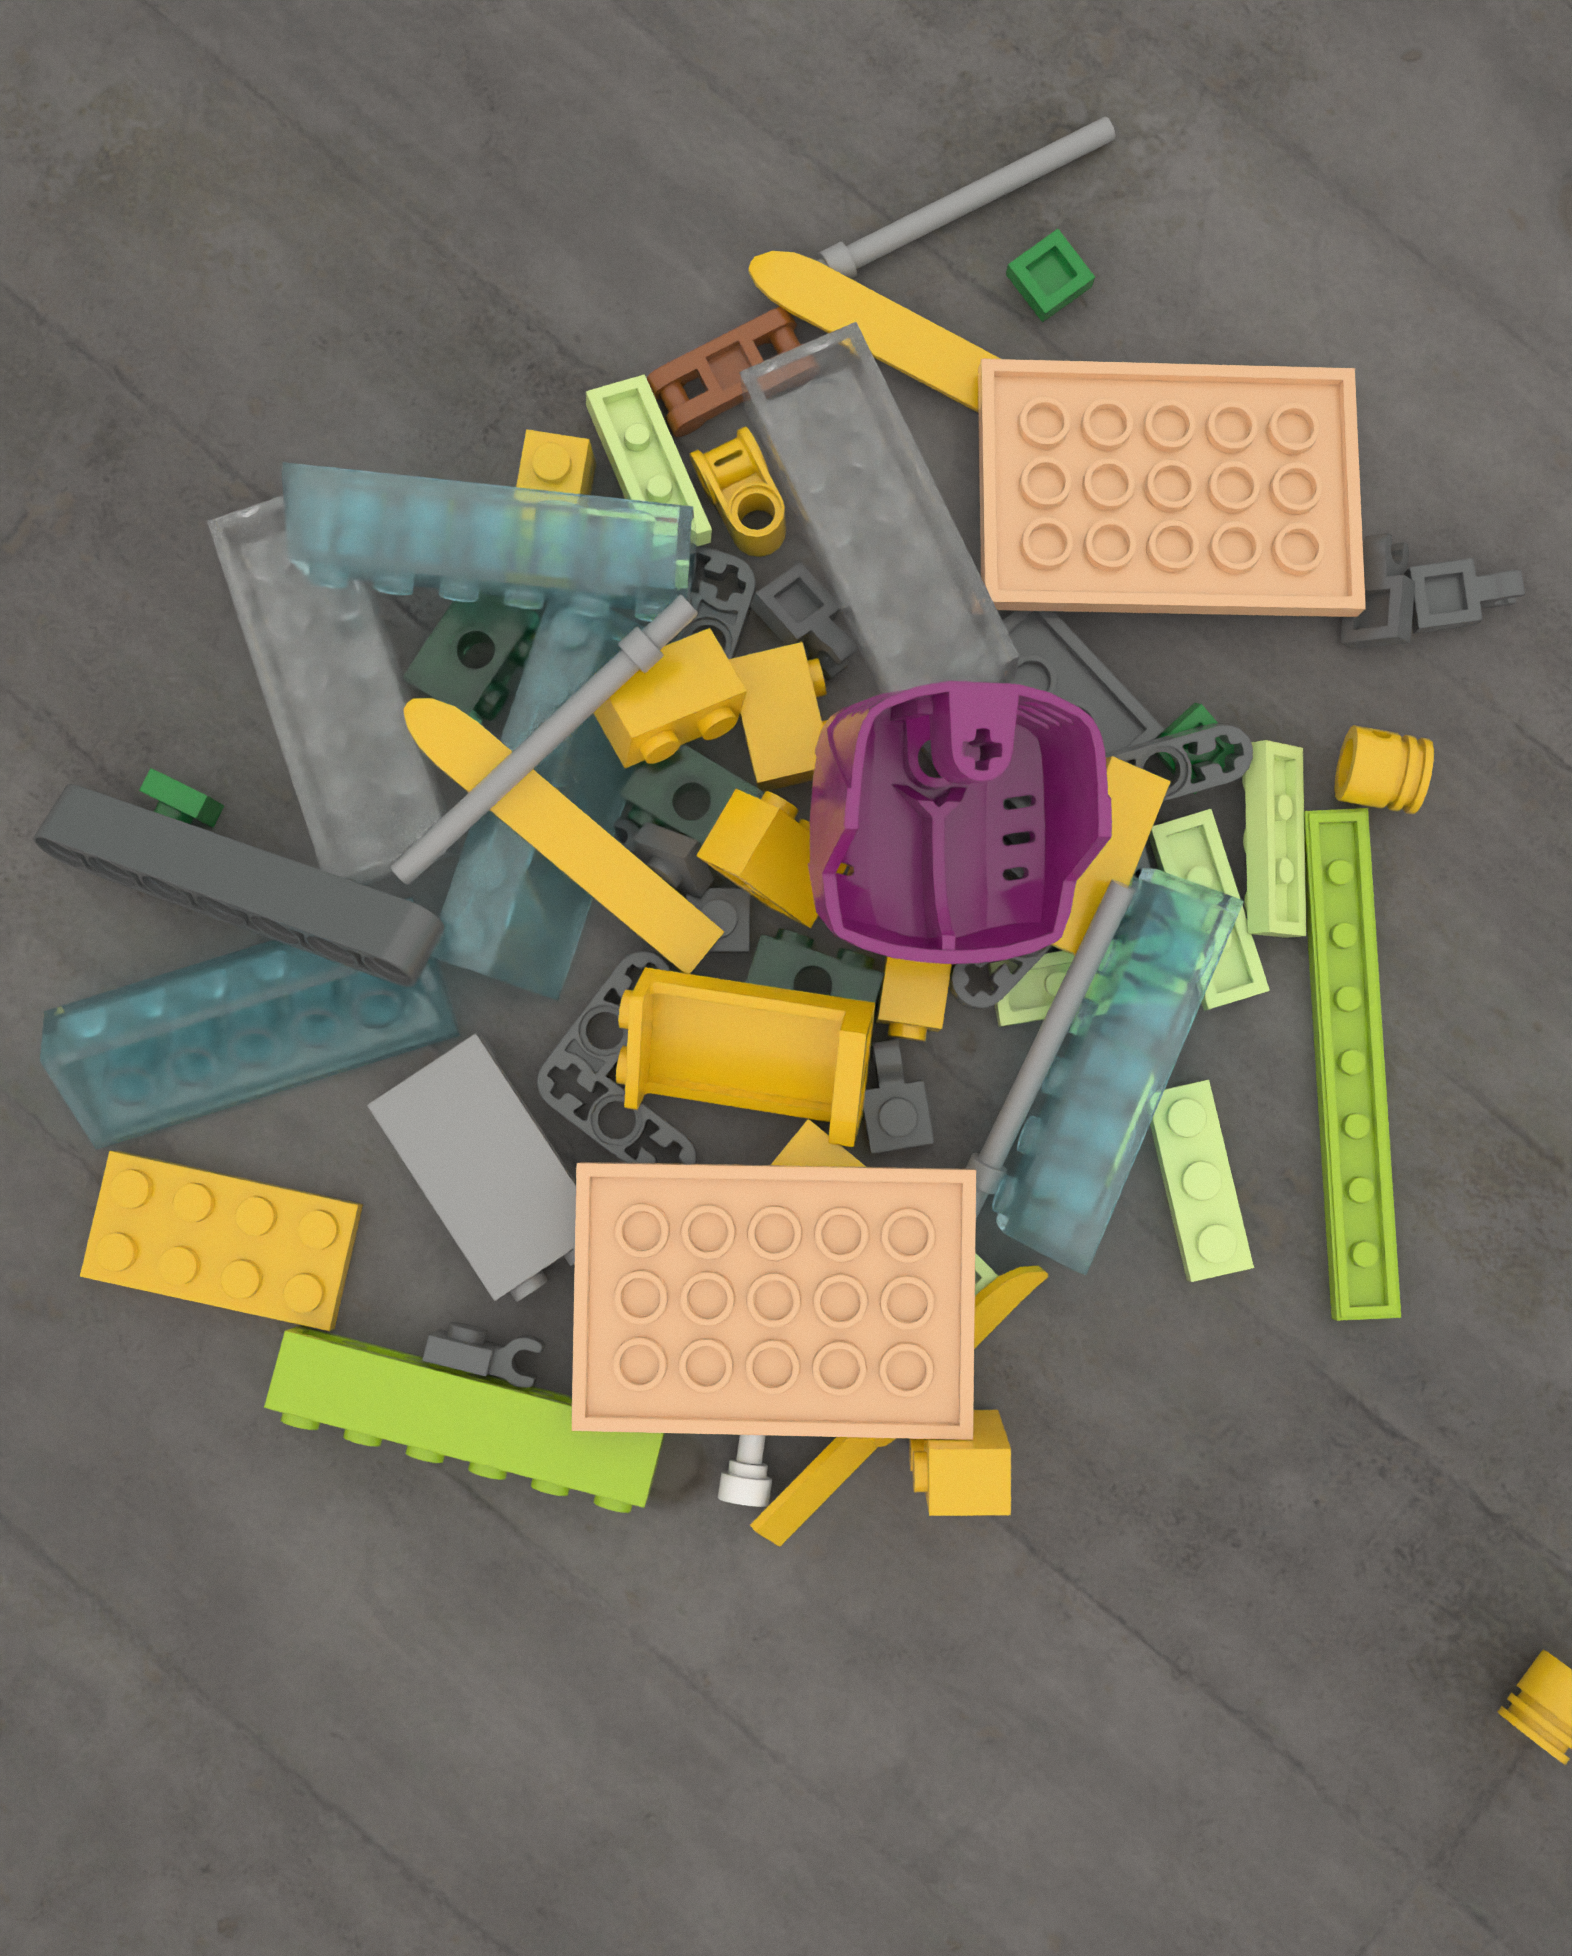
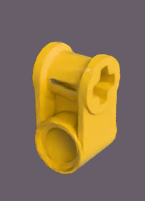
(740, 483)

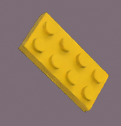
(221, 1240)

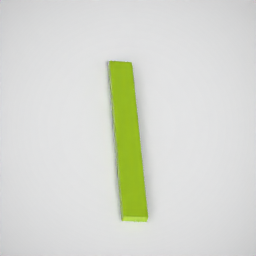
(1350, 1066)

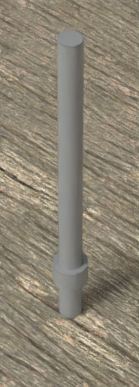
(967, 199)
(638, 651)
(1048, 1040)

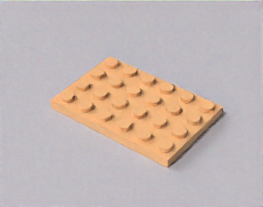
(1170, 488)
(774, 1300)

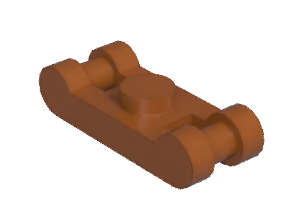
(718, 369)

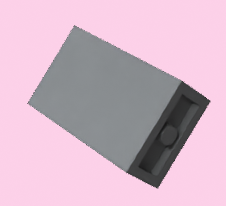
(484, 1166)

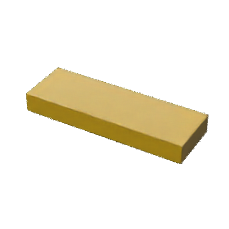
(1135, 805)

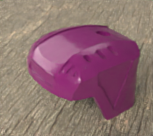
(932, 849)

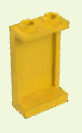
(747, 1048)

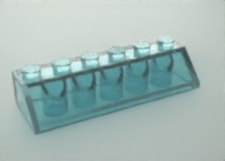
(487, 541)
(507, 903)
(230, 1036)
(1114, 1068)

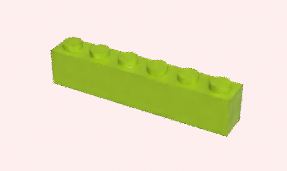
(457, 1415)

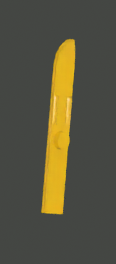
(890, 330)
(566, 836)
(848, 1453)

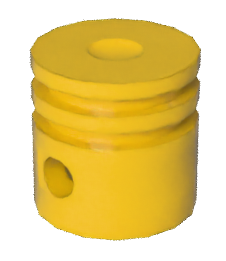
(1384, 769)
(1544, 1705)

